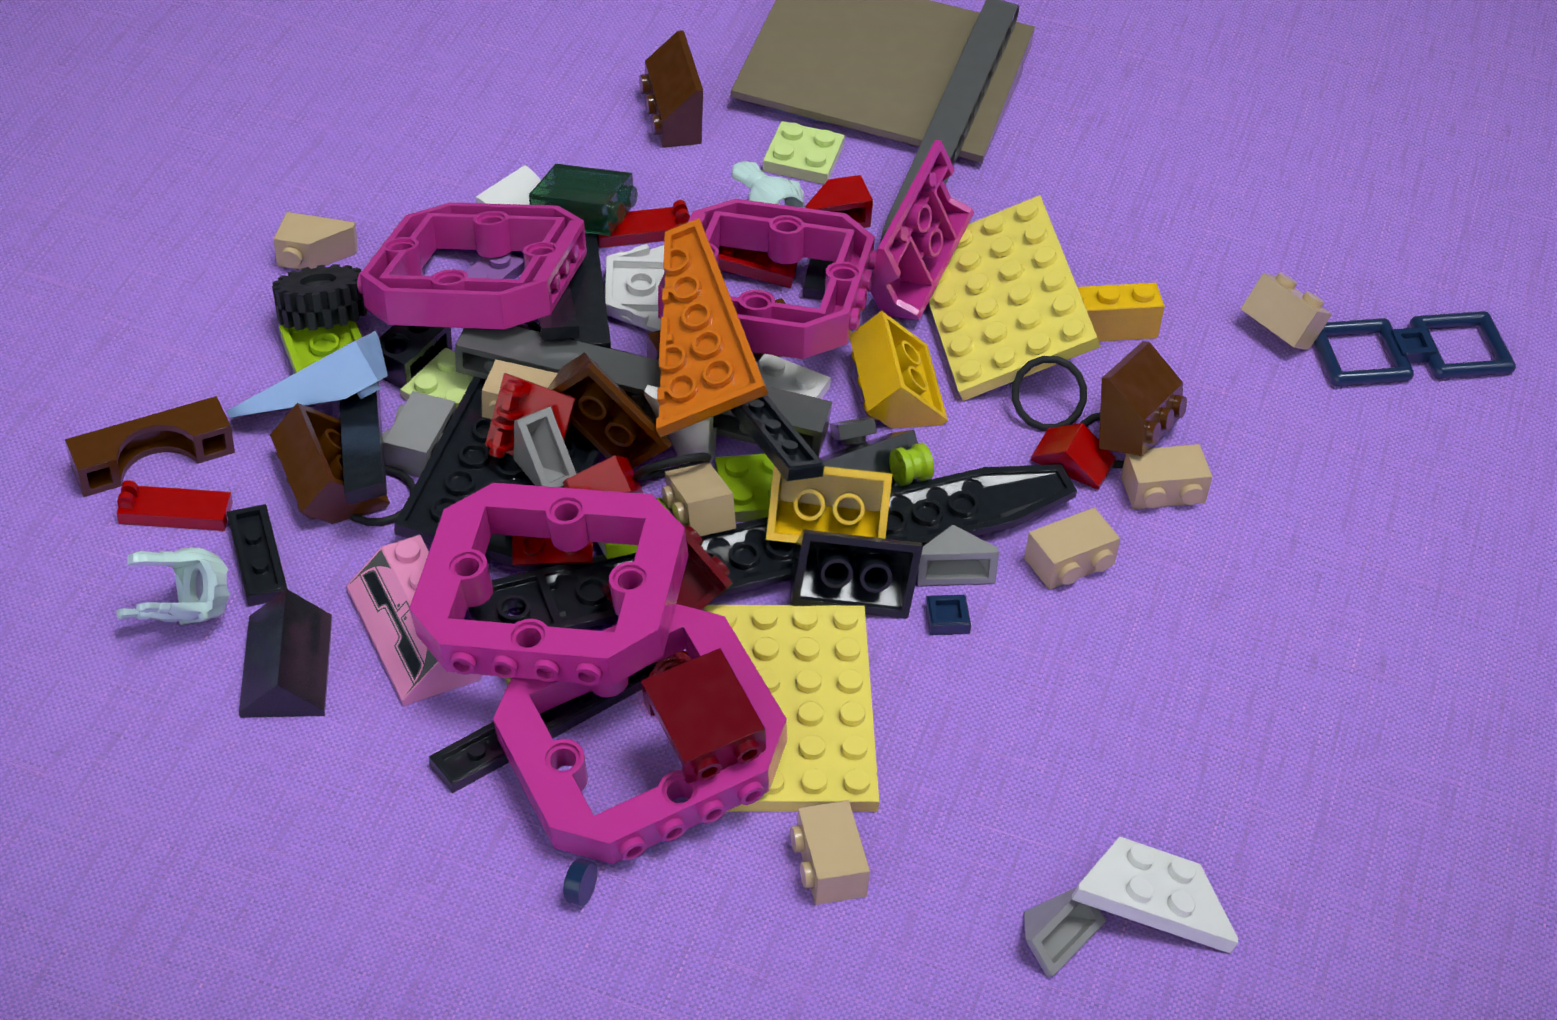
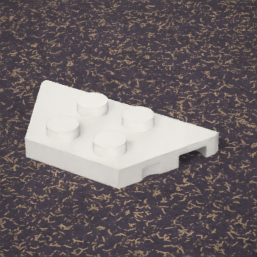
(633, 286)
(1157, 892)

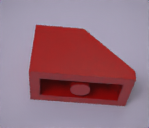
(845, 196)

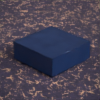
(947, 614)

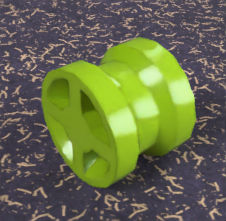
(911, 464)

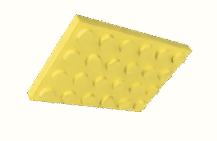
(1008, 300)
(821, 680)

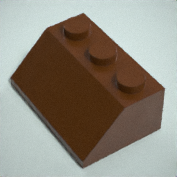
(673, 93)
(1139, 402)
(607, 413)
(313, 462)

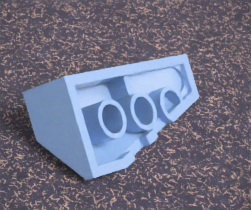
(333, 378)

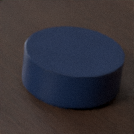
(580, 882)

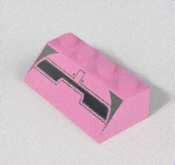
(383, 599)

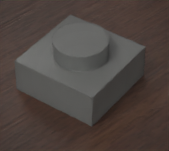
(853, 430)

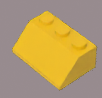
(1124, 310)
(896, 375)
(836, 503)

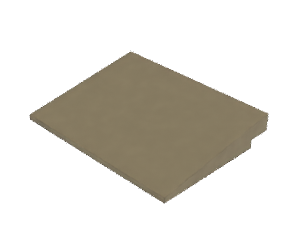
(874, 66)

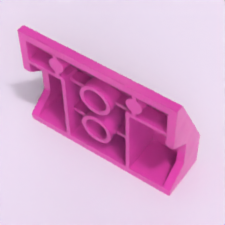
(919, 240)

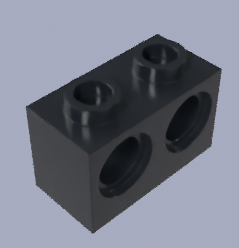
(411, 349)

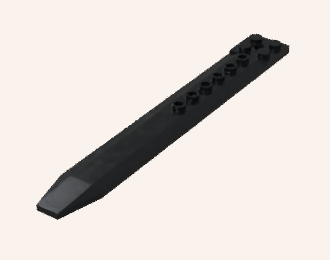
(918, 512)

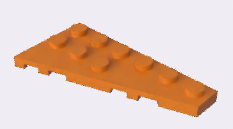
(702, 341)

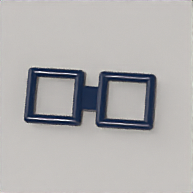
(1414, 346)

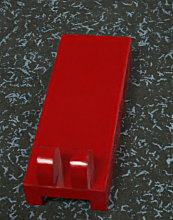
(646, 226)
(756, 266)
(173, 507)

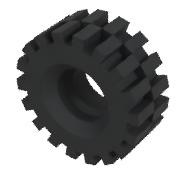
(318, 297)

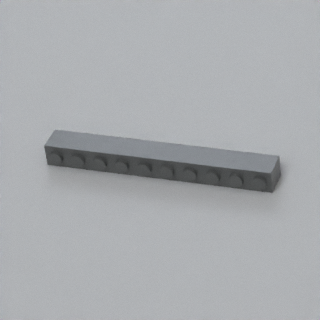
(480, 347)

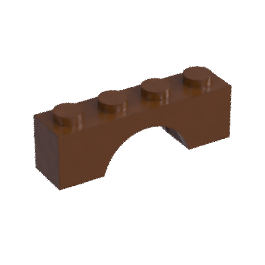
(105, 455)

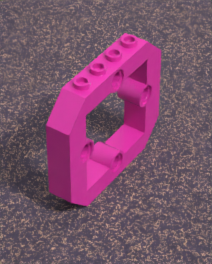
(546, 234)
(788, 236)
(641, 590)
(651, 816)

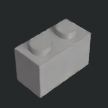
(416, 432)

